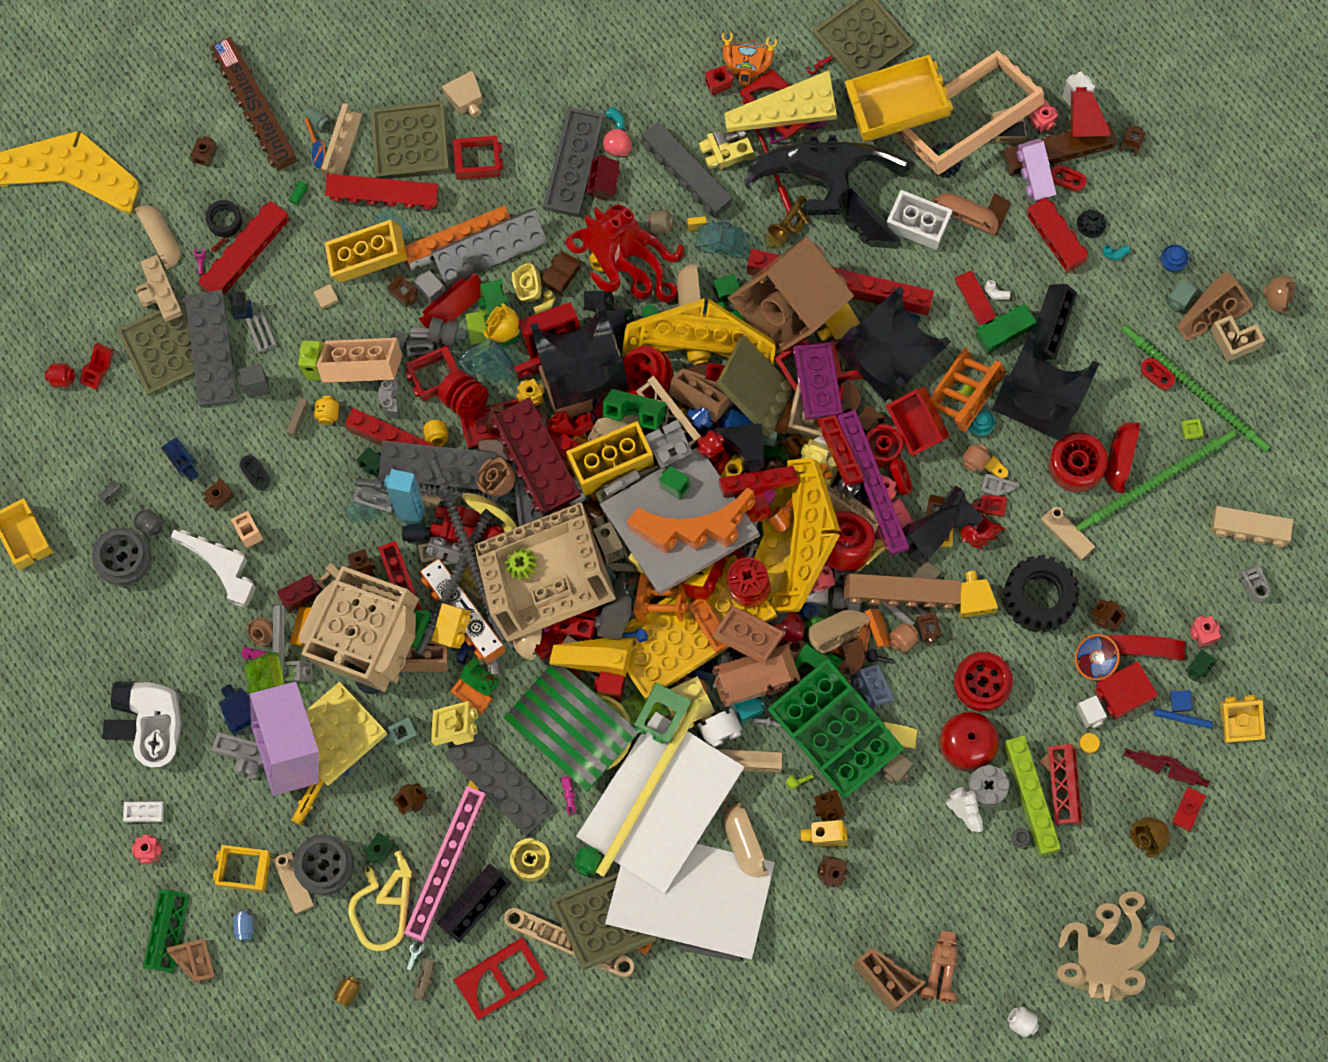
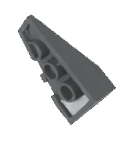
(615, 613)

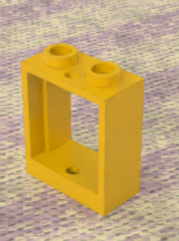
(262, 871)

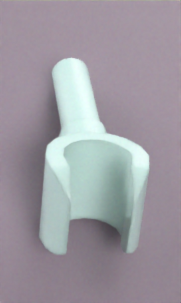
(415, 952)

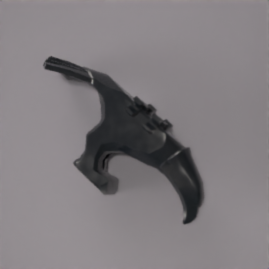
(824, 163)

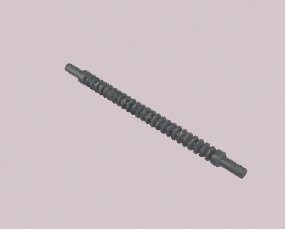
(442, 481)
(378, 484)
(455, 578)

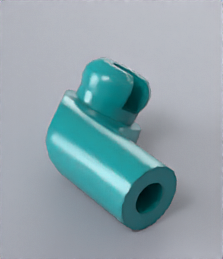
(614, 113)
(1114, 254)

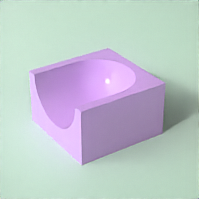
(284, 738)

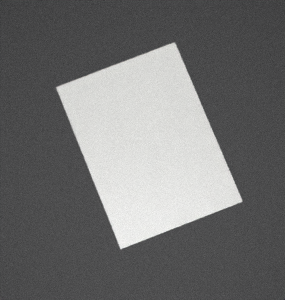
(675, 811)
(698, 904)

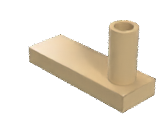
(1067, 532)
(298, 896)

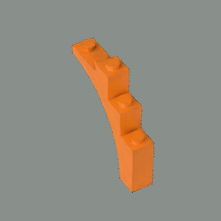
(694, 532)

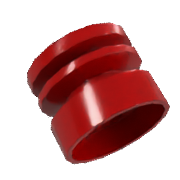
(463, 394)
(749, 592)

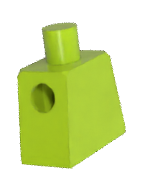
(308, 359)

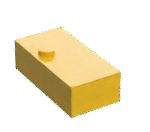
(365, 251)

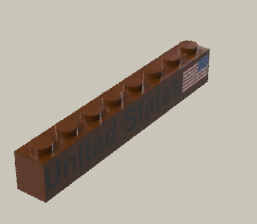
(254, 104)

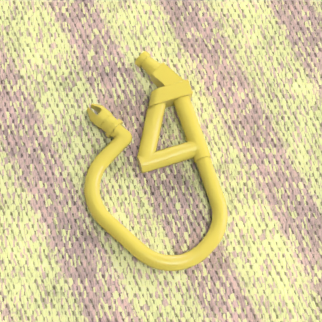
(404, 873)

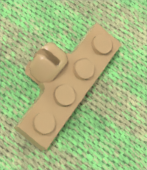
(158, 289)

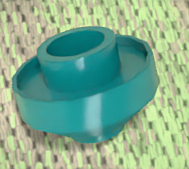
(982, 424)

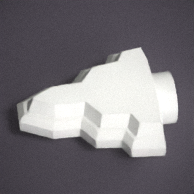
(966, 807)

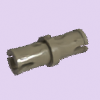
(424, 980)

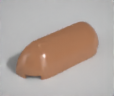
(969, 212)

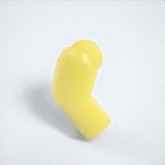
(548, 302)

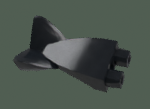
(931, 531)

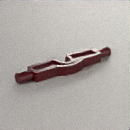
(1176, 771)

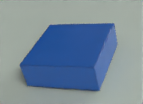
(1181, 700)

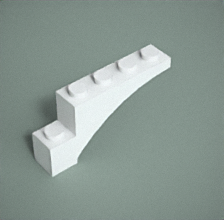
(226, 563)

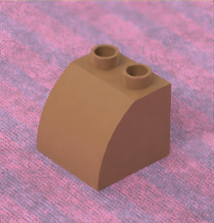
(792, 295)

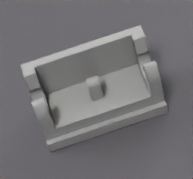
(372, 498)

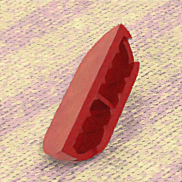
(453, 301)
(1121, 455)

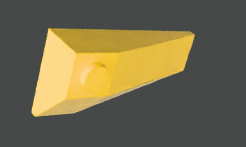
(594, 655)

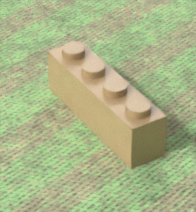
(1251, 526)

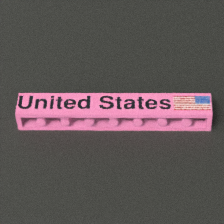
(445, 865)

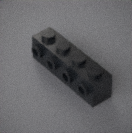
(1054, 319)
(474, 903)

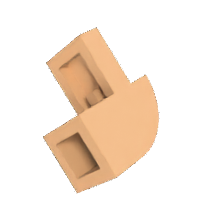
(247, 529)

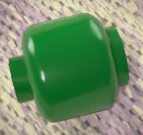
(587, 861)

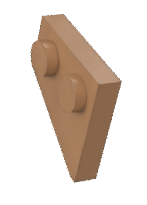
(193, 960)

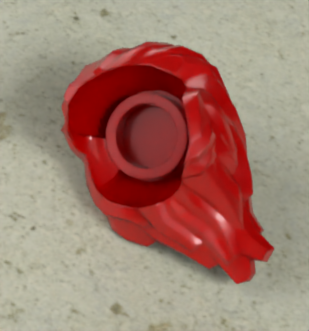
(981, 533)

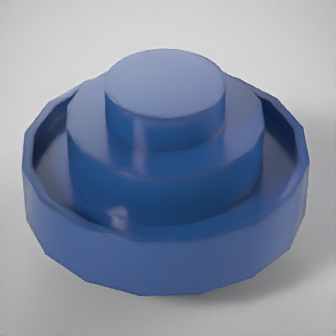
(1174, 258)
(700, 417)

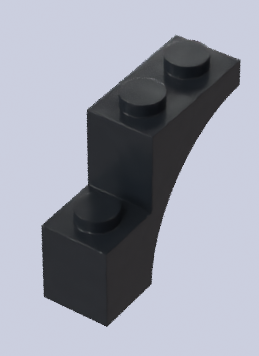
(616, 317)

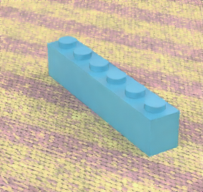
(405, 496)

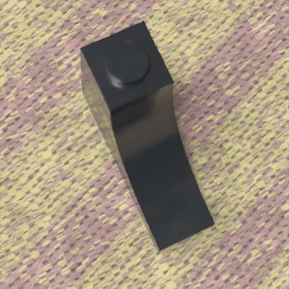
(746, 443)

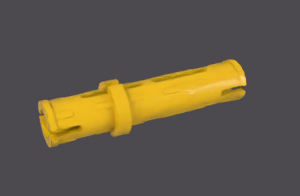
(299, 817)

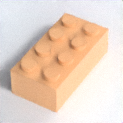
(359, 360)

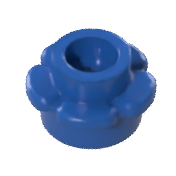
(809, 607)

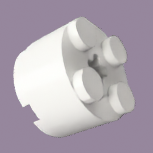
(720, 727)

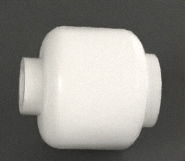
(1023, 1021)

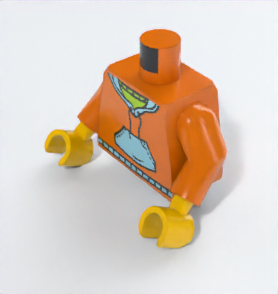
(747, 59)

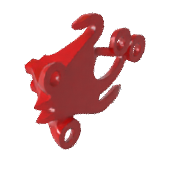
(614, 239)

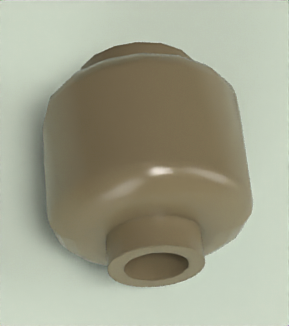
(660, 221)

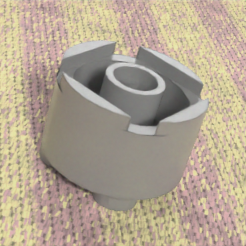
(996, 778)

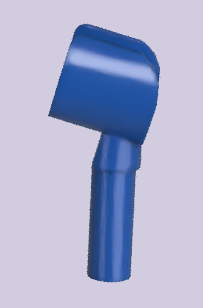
(640, 634)

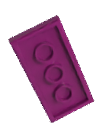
(817, 380)

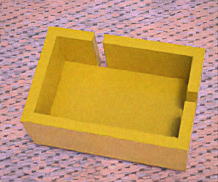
(22, 535)

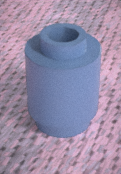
(243, 926)

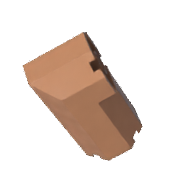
(750, 679)

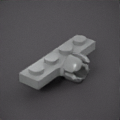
(244, 751)

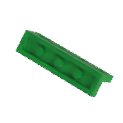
(160, 929)

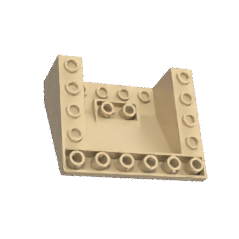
(567, 578)

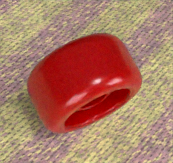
(1082, 449)
(853, 544)

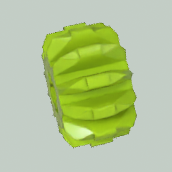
(520, 571)

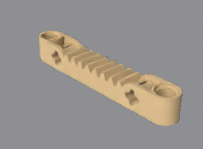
(555, 937)

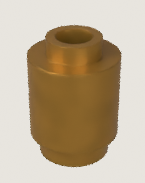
(347, 991)

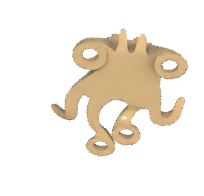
(1105, 967)

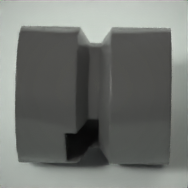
(442, 331)
(839, 603)

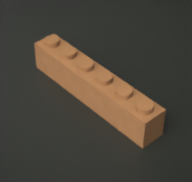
(902, 590)

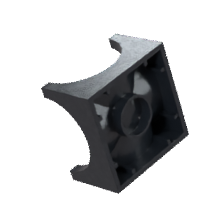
(889, 346)
(580, 362)
(1042, 393)

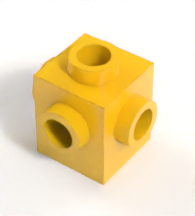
(530, 386)

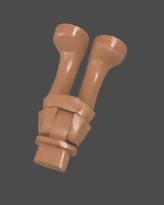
(943, 956)

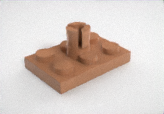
(748, 634)

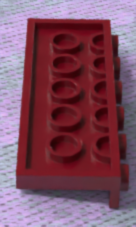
(535, 456)

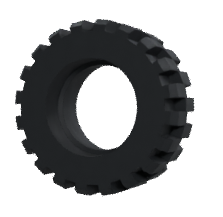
(1041, 618)

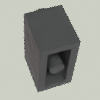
(253, 381)

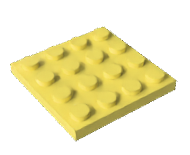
(341, 731)

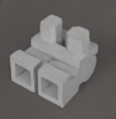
(662, 443)

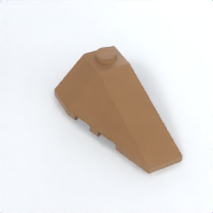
(1219, 301)

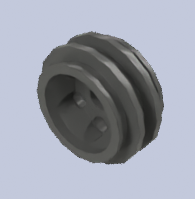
(133, 567)
(312, 847)

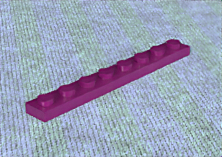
(873, 484)

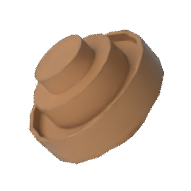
(261, 631)

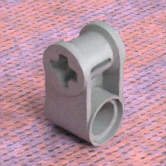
(1253, 580)

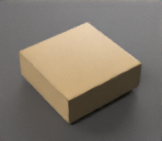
(325, 296)

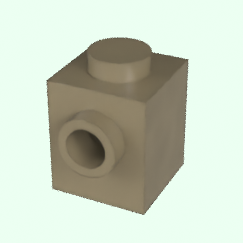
(897, 769)

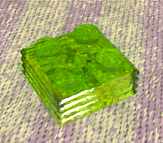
(264, 672)

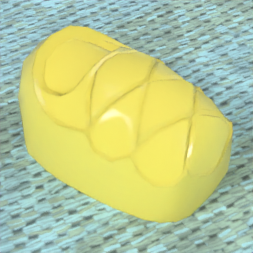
(527, 283)

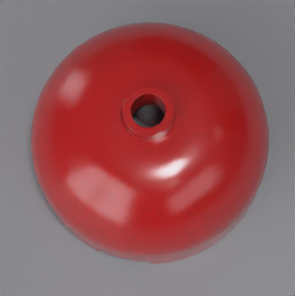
(961, 751)

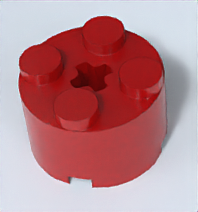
(890, 438)

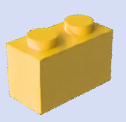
(451, 625)

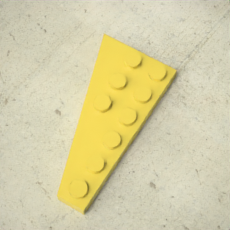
(797, 104)

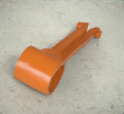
(781, 516)

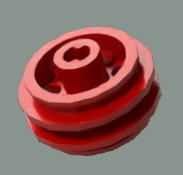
(639, 372)
(989, 662)

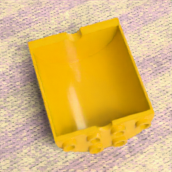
(898, 98)

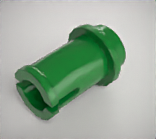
(298, 192)

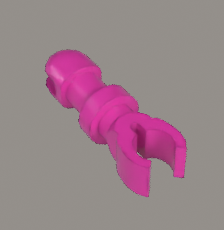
(569, 794)

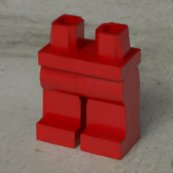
(446, 531)
(578, 626)

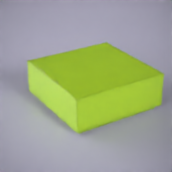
(1192, 429)

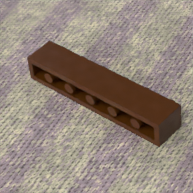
(1063, 148)

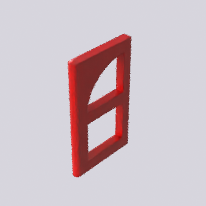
(771, 81)
(470, 979)

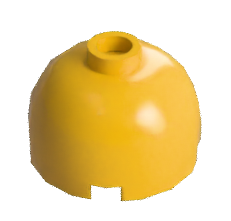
(502, 324)

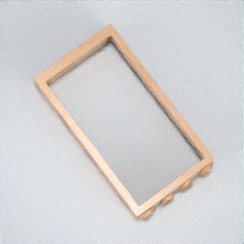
(990, 130)

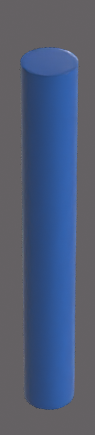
(1183, 718)

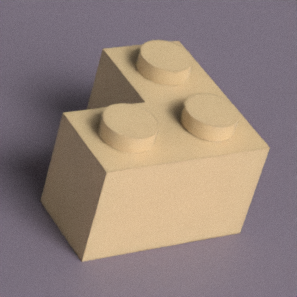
(1235, 342)

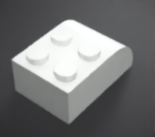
(919, 219)

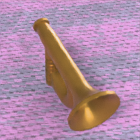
(779, 231)

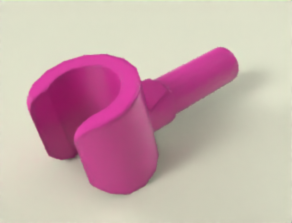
(200, 257)

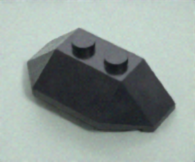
(868, 224)

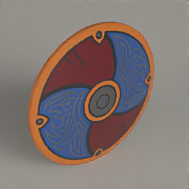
(1097, 657)

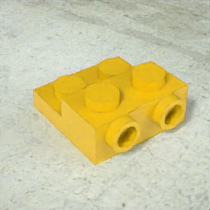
(1242, 718)

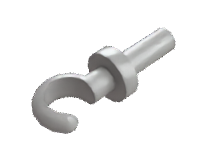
(767, 721)

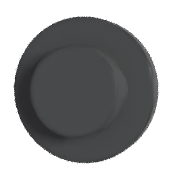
(1020, 838)

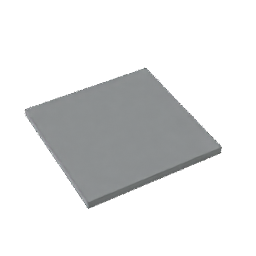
(701, 498)

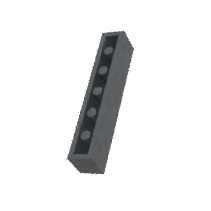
(686, 170)

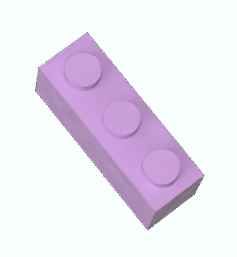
(1036, 170)

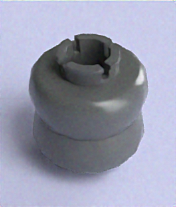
(148, 523)

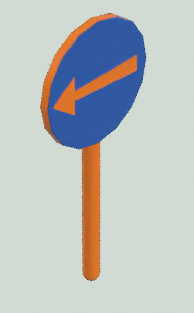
(318, 149)

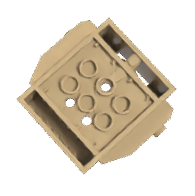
(379, 638)

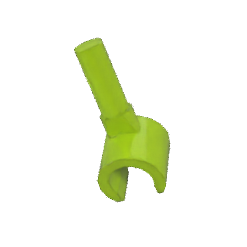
(792, 782)

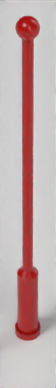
(781, 189)

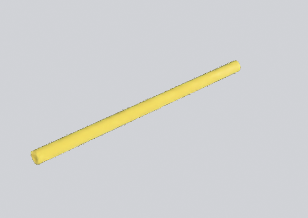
(648, 788)

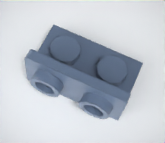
(872, 686)

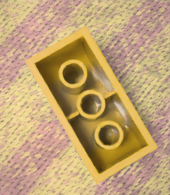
(610, 456)

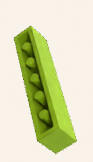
(1031, 796)

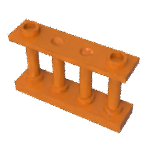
(982, 391)
(646, 591)

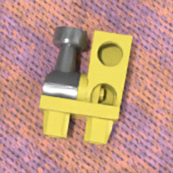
(725, 153)

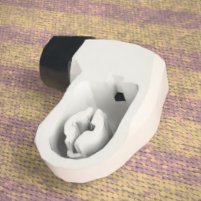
(157, 719)

